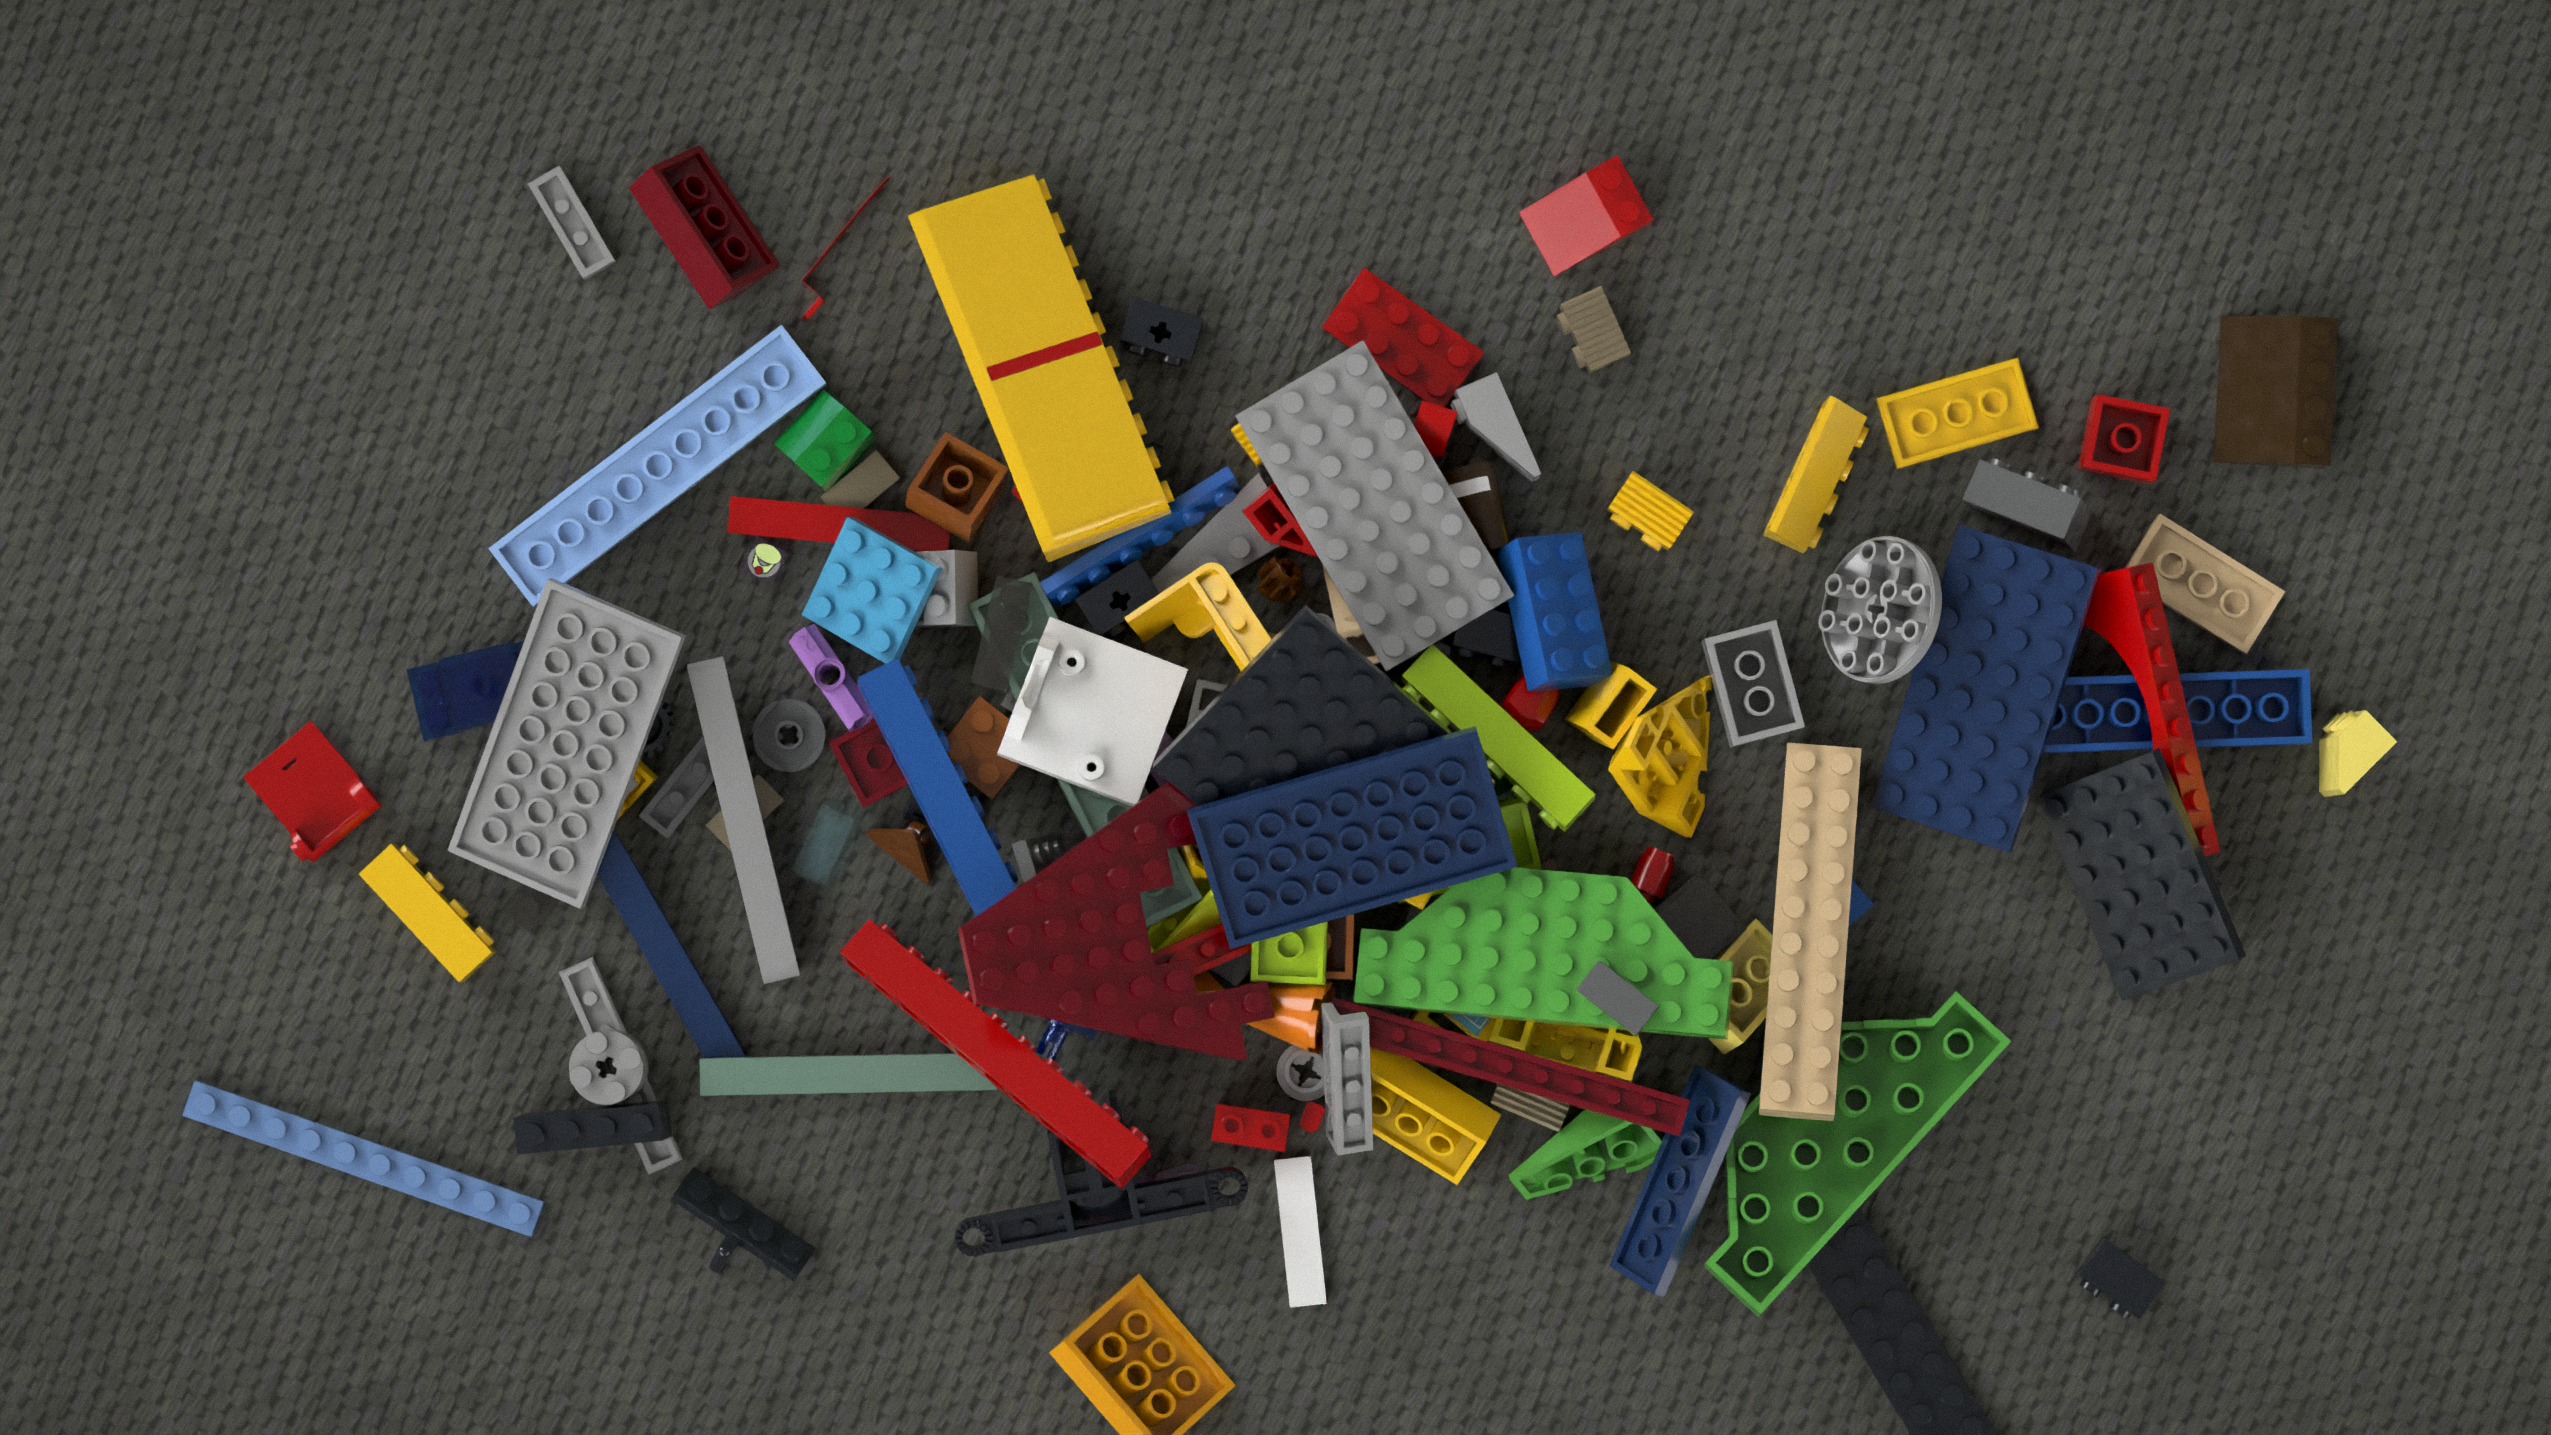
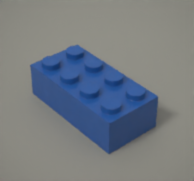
(1555, 612)

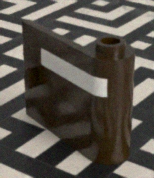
(1481, 499)

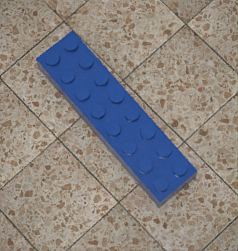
(2221, 706)

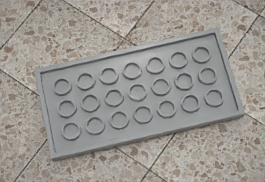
(1374, 505)
(566, 742)

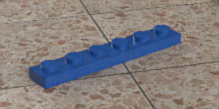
(1130, 545)

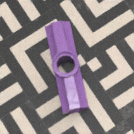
(819, 661)

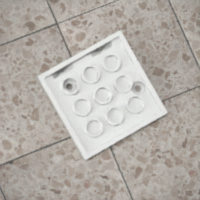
(1098, 712)

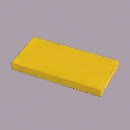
(1957, 413)

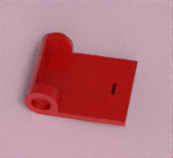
(316, 795)

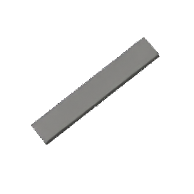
(599, 1013)

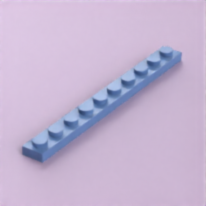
(363, 1158)

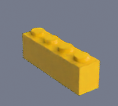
(428, 912)

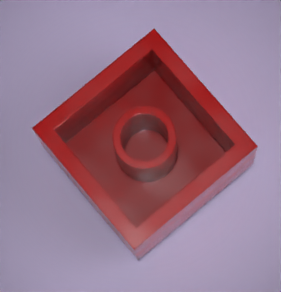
(2123, 439)

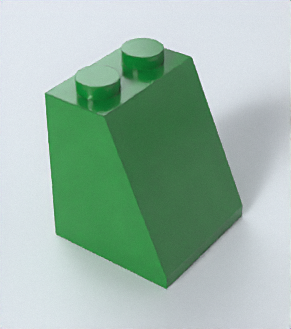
(825, 440)

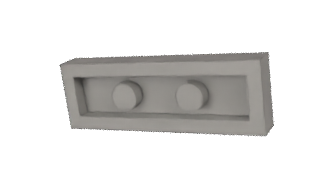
(571, 222)

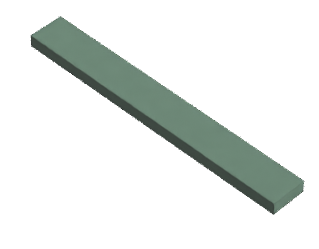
(838, 1074)

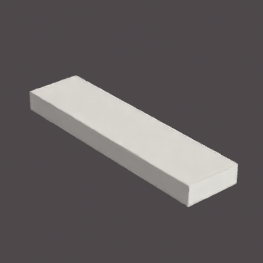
(1300, 1231)

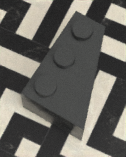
(2028, 502)

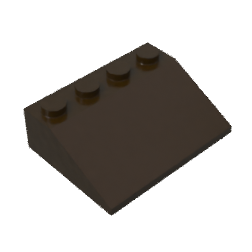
(2276, 391)

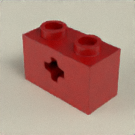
(1250, 1127)

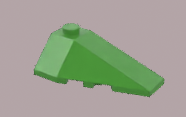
(1586, 1149)

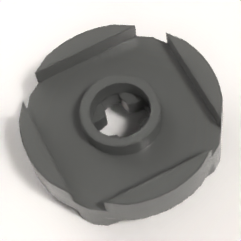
(787, 714)

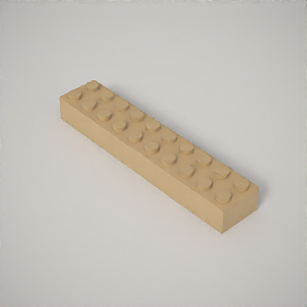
(1810, 932)

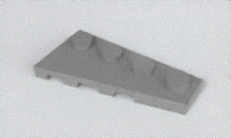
(1223, 540)

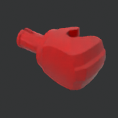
(1530, 708)

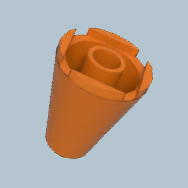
(1297, 1013)

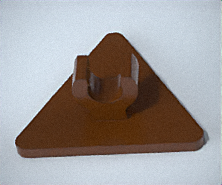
(906, 847)

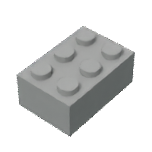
(1753, 683)

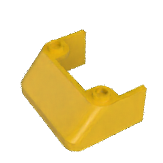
(1202, 603)

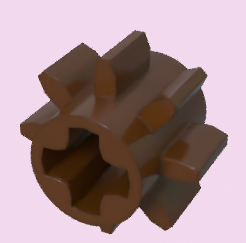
(1280, 580)

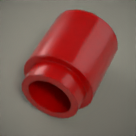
(1653, 873)

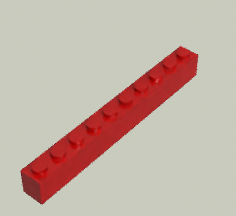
(996, 1053)

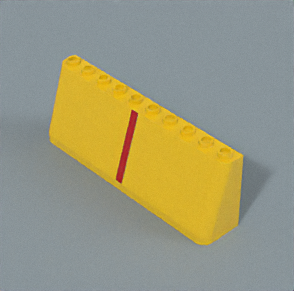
(1042, 365)

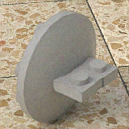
(1884, 610)

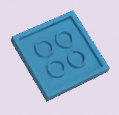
(872, 591)

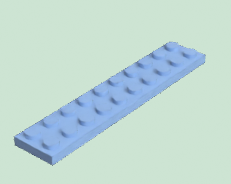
(658, 465)

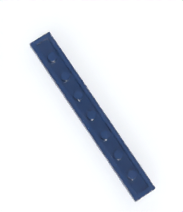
(666, 953)

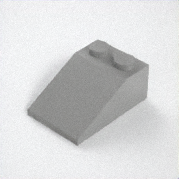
(1493, 421)

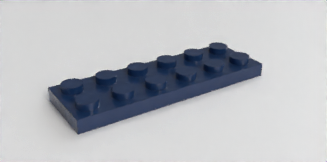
(1680, 1182)

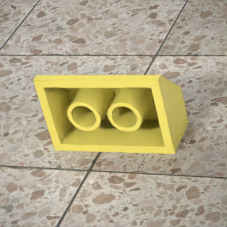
(2349, 750)

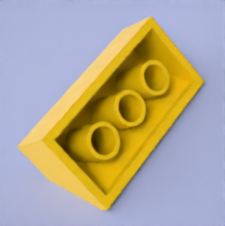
(1816, 474)
(1427, 1115)

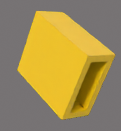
(1611, 705)

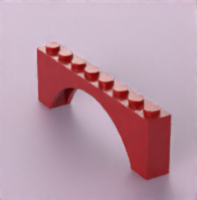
(2132, 619)

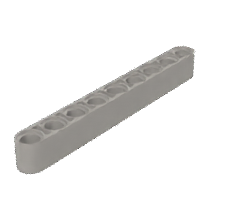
(743, 820)

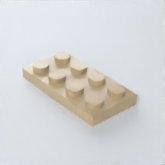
(2207, 584)

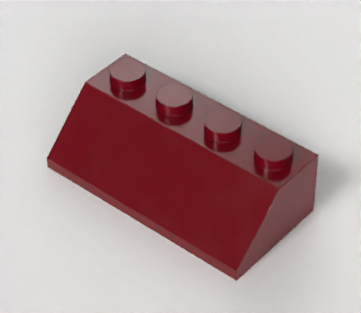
(703, 226)

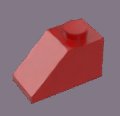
(1434, 427)

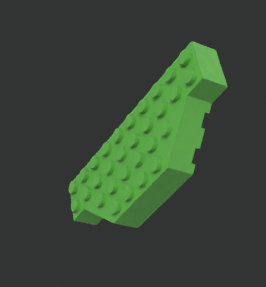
(1525, 944)
(1804, 1178)

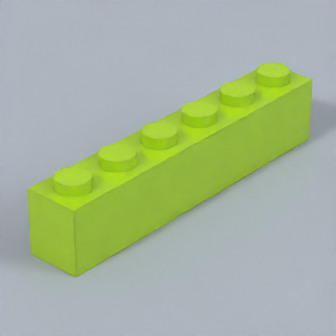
(1505, 743)

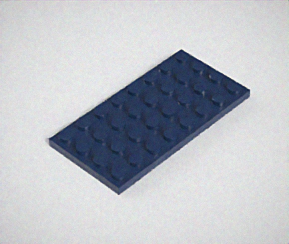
(1986, 689)
(1352, 837)

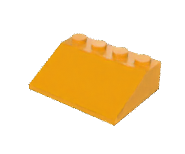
(1142, 1365)

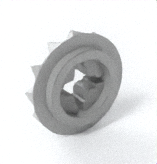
(1289, 1077)

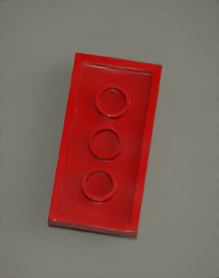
(1403, 339)

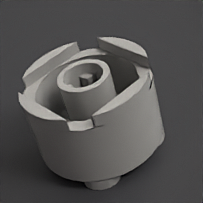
(589, 1076)

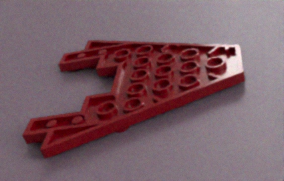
(1080, 949)

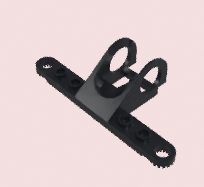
(1097, 1205)

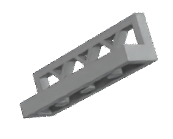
(1347, 1080)

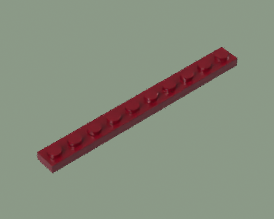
(1522, 1070)

